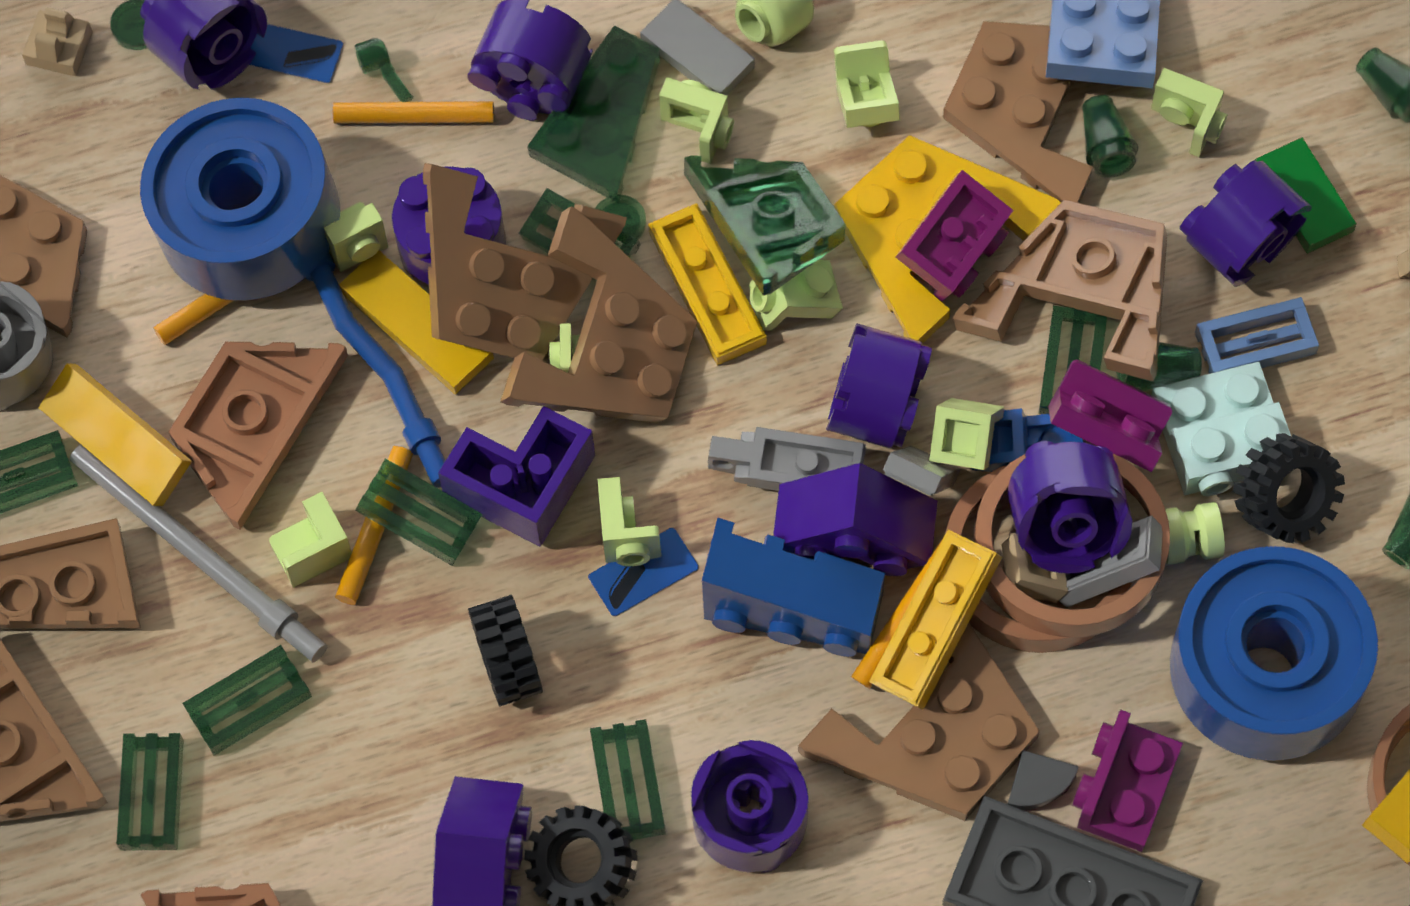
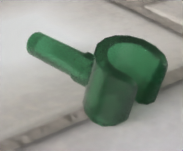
(374, 56)

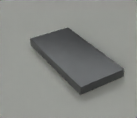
(1036, 862)

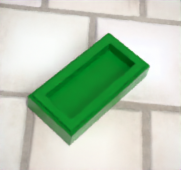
(1302, 172)

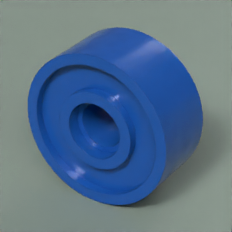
(239, 198)
(1283, 604)

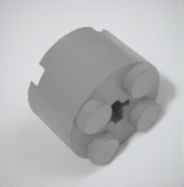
(23, 345)

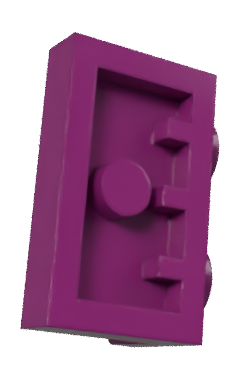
(954, 235)
(1110, 414)
(1127, 784)

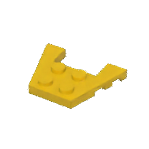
(892, 203)

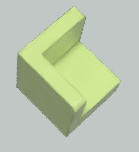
(964, 433)
(312, 543)

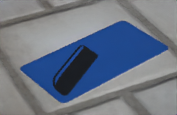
(296, 53)
(626, 586)

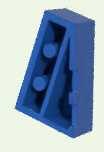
(790, 594)

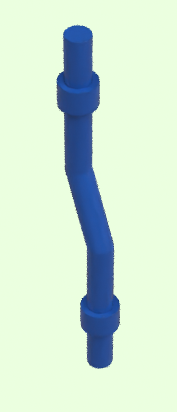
(418, 431)

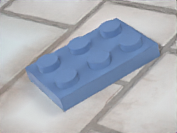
(1104, 41)

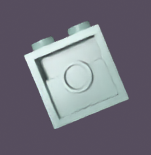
(1216, 424)

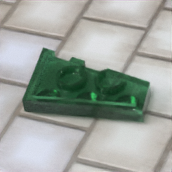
(600, 126)

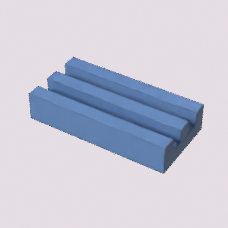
(1294, 308)

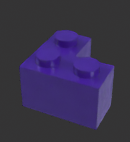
(524, 486)
(857, 516)
(480, 843)

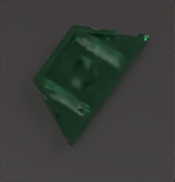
(768, 215)

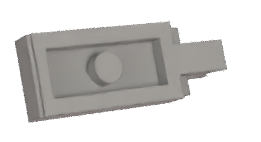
(779, 456)

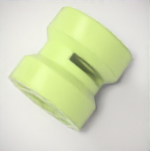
(1195, 533)

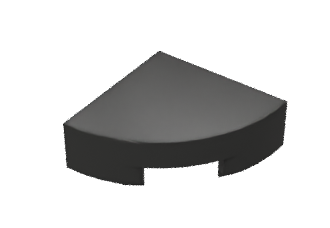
(1040, 781)

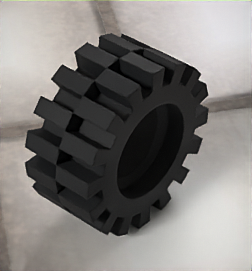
(1312, 499)
(505, 650)
(552, 841)

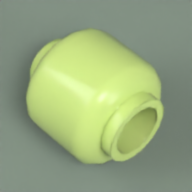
(773, 20)

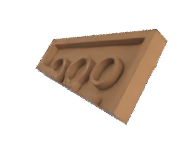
(68, 580)

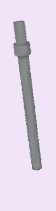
(275, 616)

